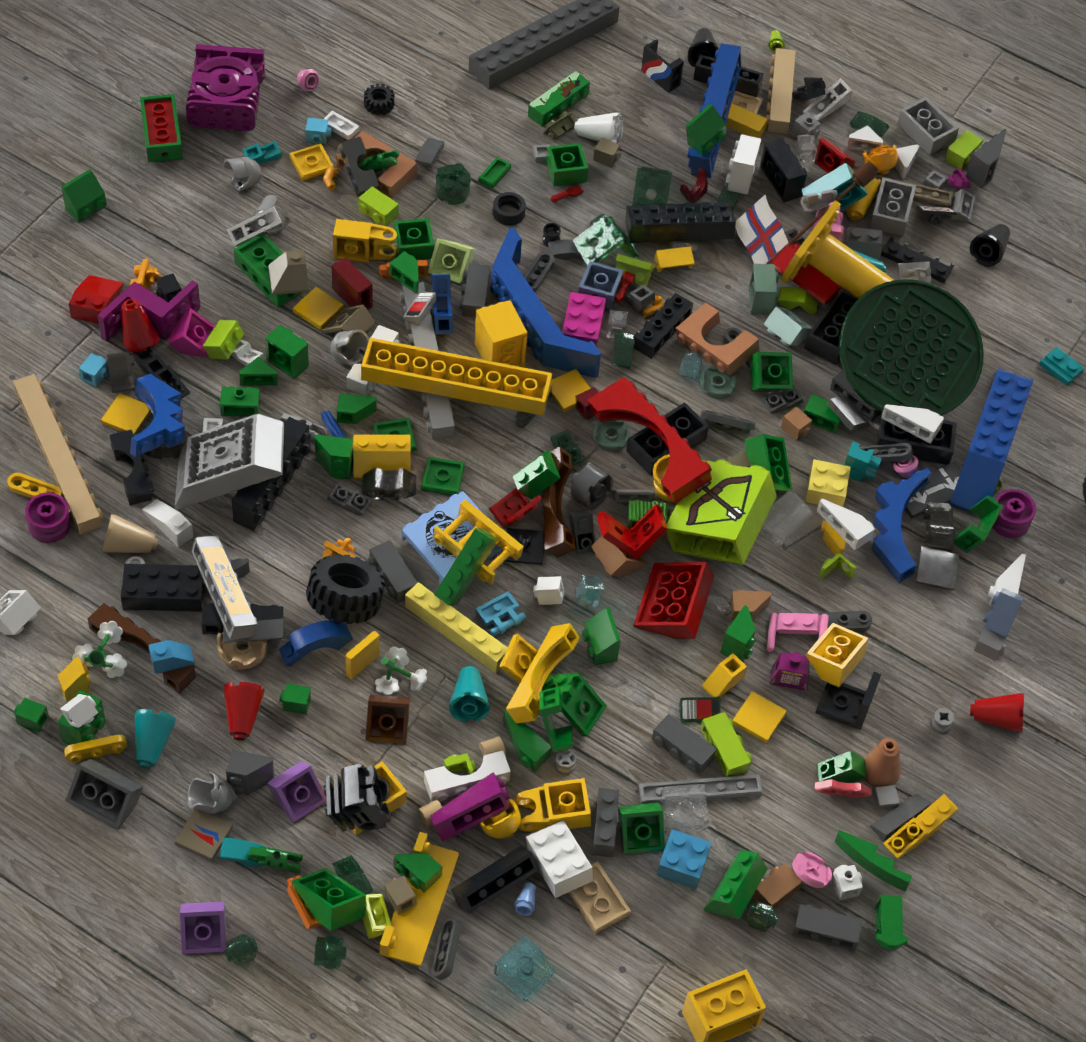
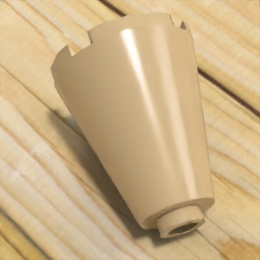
(128, 537)

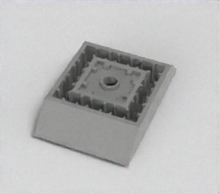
(229, 459)

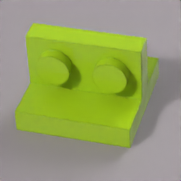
(634, 266)

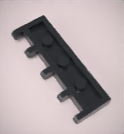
(903, 254)

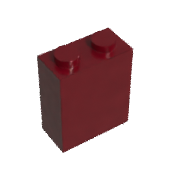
(351, 284)

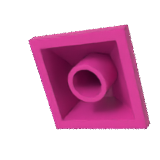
(191, 334)

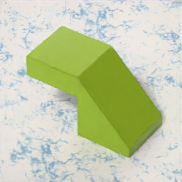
(795, 297)

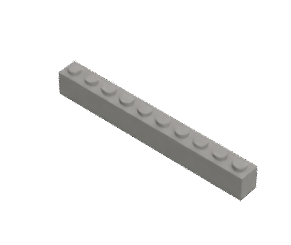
(436, 407)

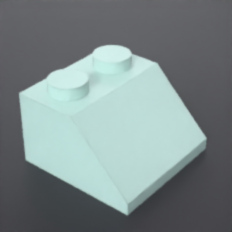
(787, 326)

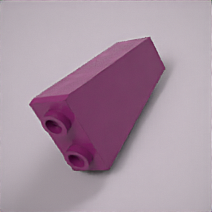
(471, 807)

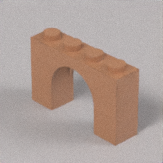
(396, 176)
(725, 357)

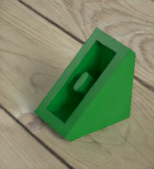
(258, 373)

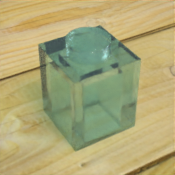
(589, 590)

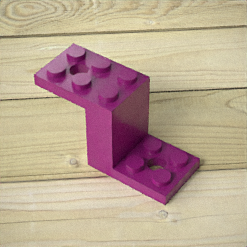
(161, 313)

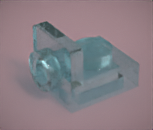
(690, 365)

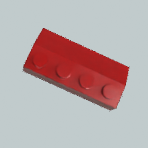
(807, 278)

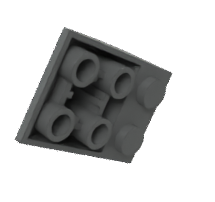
(985, 160)

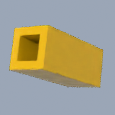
(746, 122)

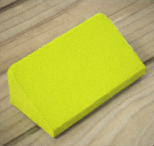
(375, 915)

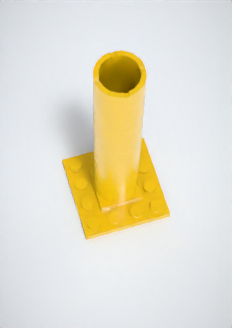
(835, 259)

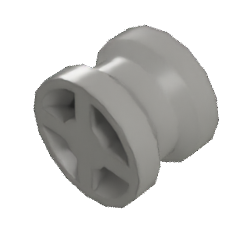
(944, 725)
(565, 757)

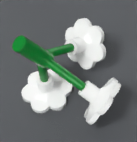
(396, 660)

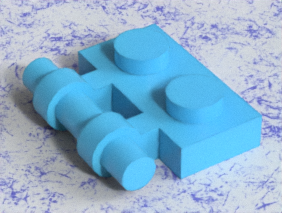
(497, 609)

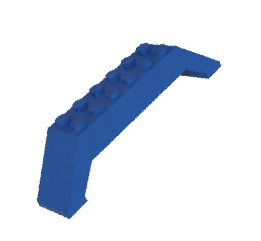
(543, 334)
(992, 439)

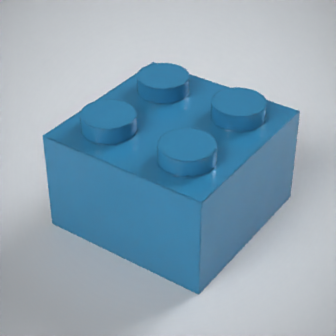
(684, 859)

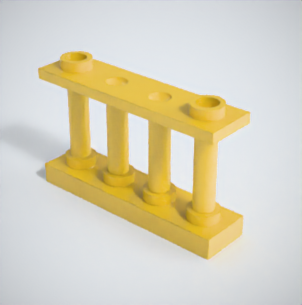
(469, 513)

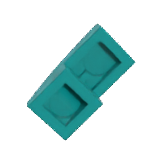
(264, 153)
(238, 850)

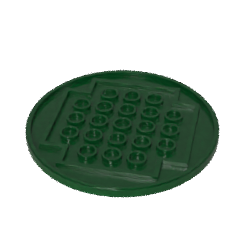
(911, 347)

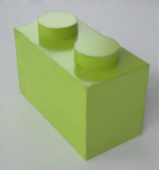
(961, 150)
(378, 206)
(223, 339)

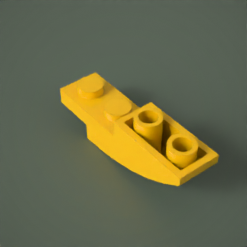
(921, 827)

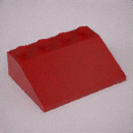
(675, 599)

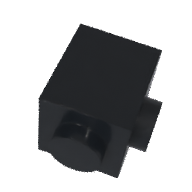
(167, 287)

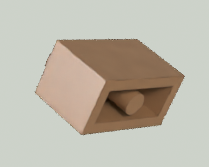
(778, 886)

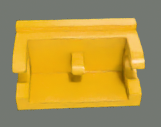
(674, 258)

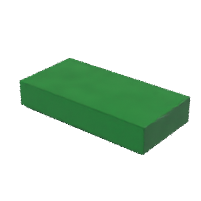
(494, 173)

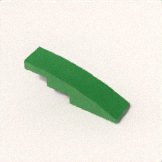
(865, 855)

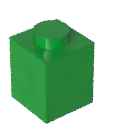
(295, 698)
(31, 714)

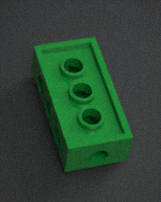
(254, 259)

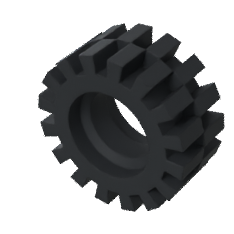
(379, 106)

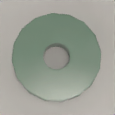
(713, 390)
(611, 443)

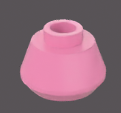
(308, 79)
(906, 468)

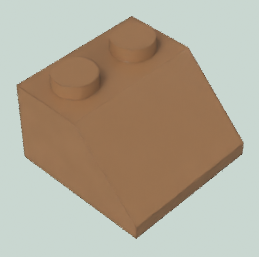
(616, 561)

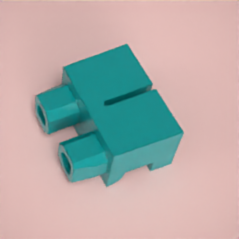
(861, 463)

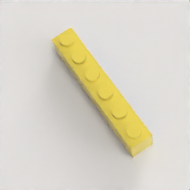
(455, 627)

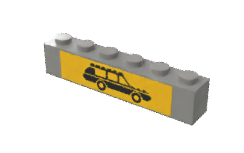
(224, 587)

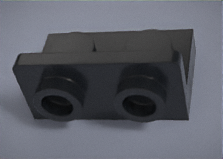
(813, 88)

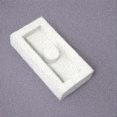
(341, 125)

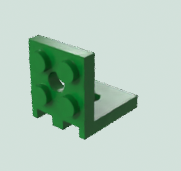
(574, 692)

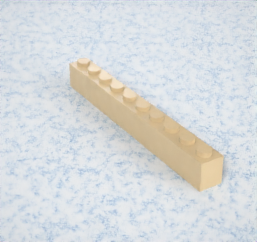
(57, 454)

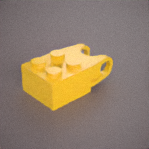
(362, 241)
(555, 803)

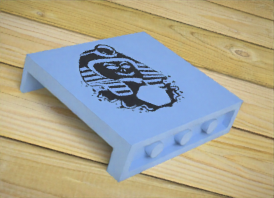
(421, 534)

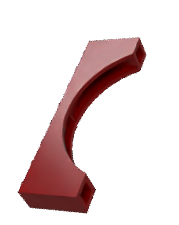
(685, 468)

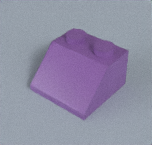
(297, 791)
(203, 927)

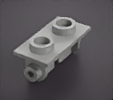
(814, 202)

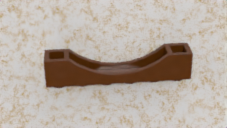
(558, 537)
(176, 679)

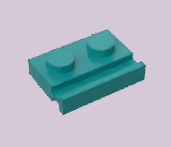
(1061, 366)

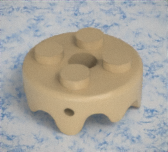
(241, 659)

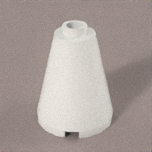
(600, 126)

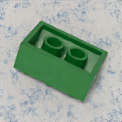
(737, 885)

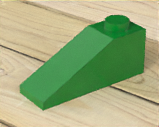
(528, 745)

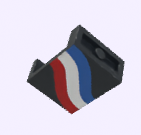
(660, 71)

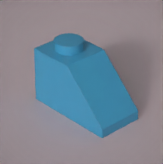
(170, 656)

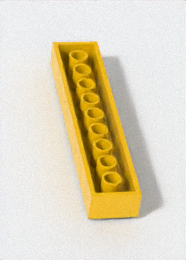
(456, 376)

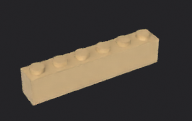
(781, 90)

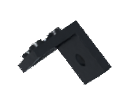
(856, 701)

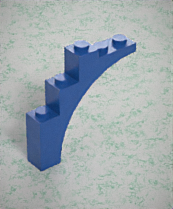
(167, 421)
(889, 544)

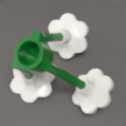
(114, 664)

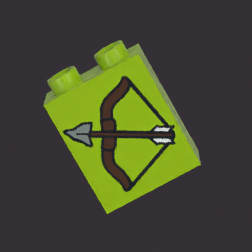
(724, 514)

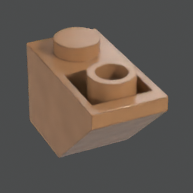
(755, 600)

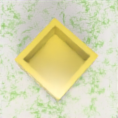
(827, 482)

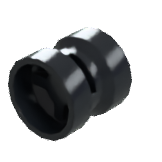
(551, 233)

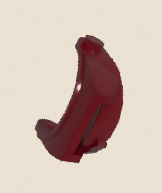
(698, 190)

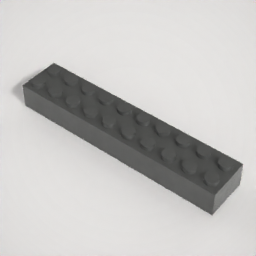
(541, 40)

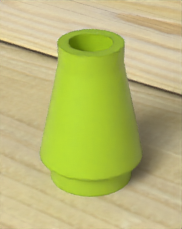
(776, 41)

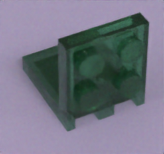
(654, 179)
(609, 237)

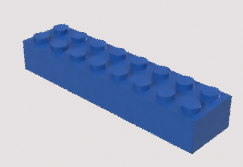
(720, 94)

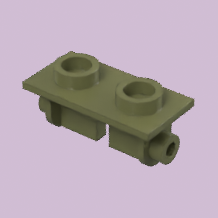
(555, 129)

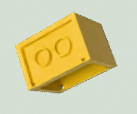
(500, 334)
(724, 1008)

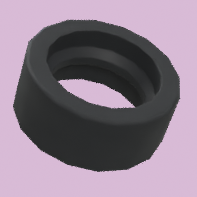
(509, 218)

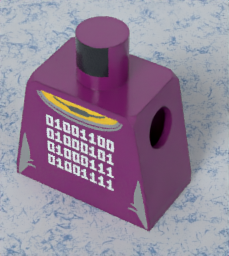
(791, 671)

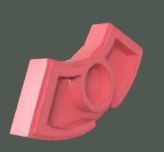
(851, 790)

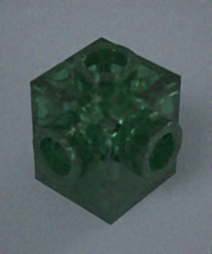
(329, 952)

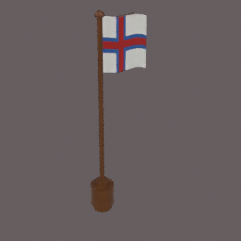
(763, 232)

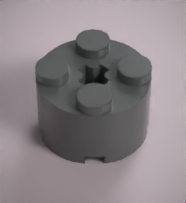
(591, 485)

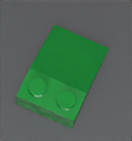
(770, 454)
(331, 898)

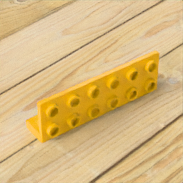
(413, 928)

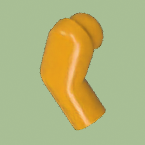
(328, 177)
(658, 303)

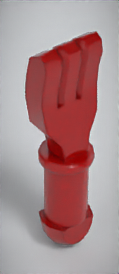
(572, 191)
(626, 282)

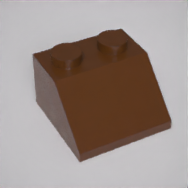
(387, 719)

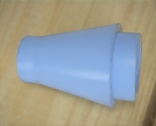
(526, 900)

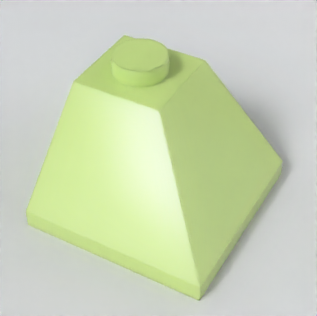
(451, 259)

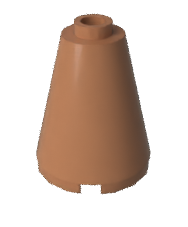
(883, 763)

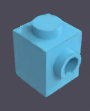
(317, 130)
(94, 369)

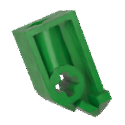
(890, 922)

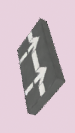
(939, 489)

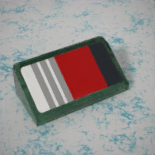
(698, 708)

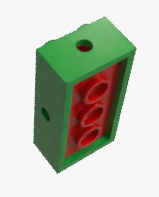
(161, 128)

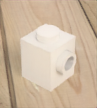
(549, 590)
(79, 710)
(847, 882)

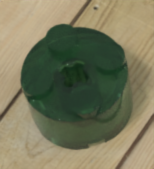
(453, 184)

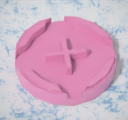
(812, 870)

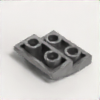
(848, 413)
(937, 568)

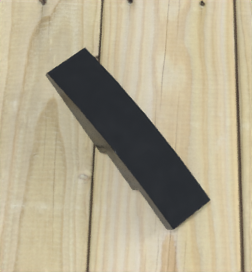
(154, 365)

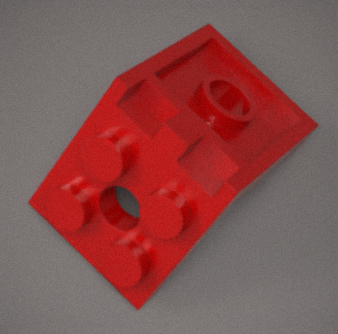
(639, 537)

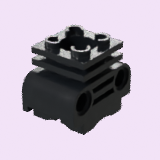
(357, 798)

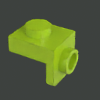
(460, 763)

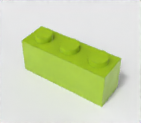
(730, 752)

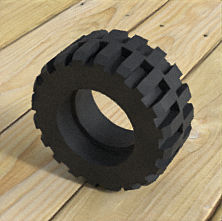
(345, 589)

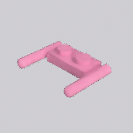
(795, 624)

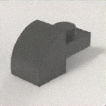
(639, 296)

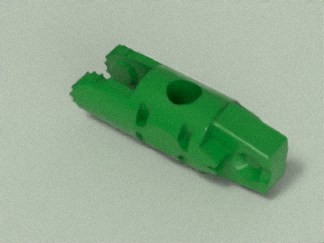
(380, 161)
(275, 858)

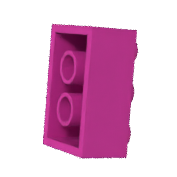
(584, 317)

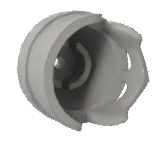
(245, 171)
(268, 202)
(915, 271)
(346, 346)
(210, 796)

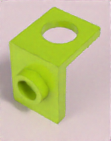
(837, 561)

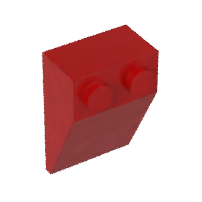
(93, 297)

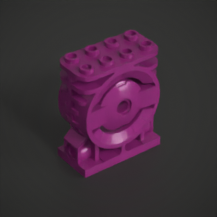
(225, 87)

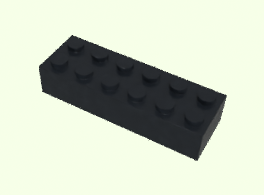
(680, 222)
(254, 500)

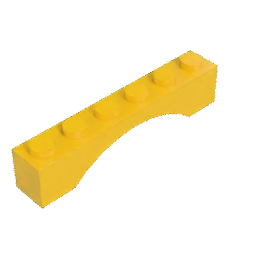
(555, 647)

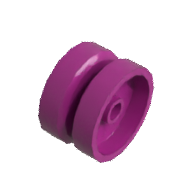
(1016, 513)
(48, 517)

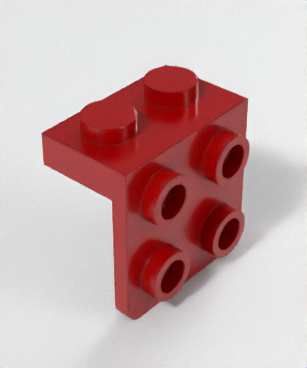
(513, 507)

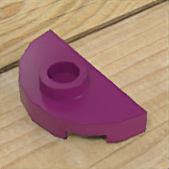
(959, 180)

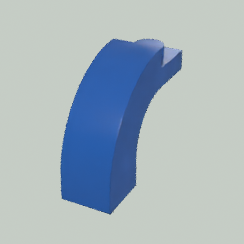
(442, 307)
(315, 636)

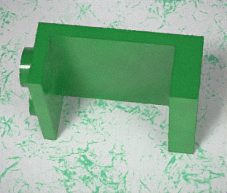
(972, 536)
(550, 703)

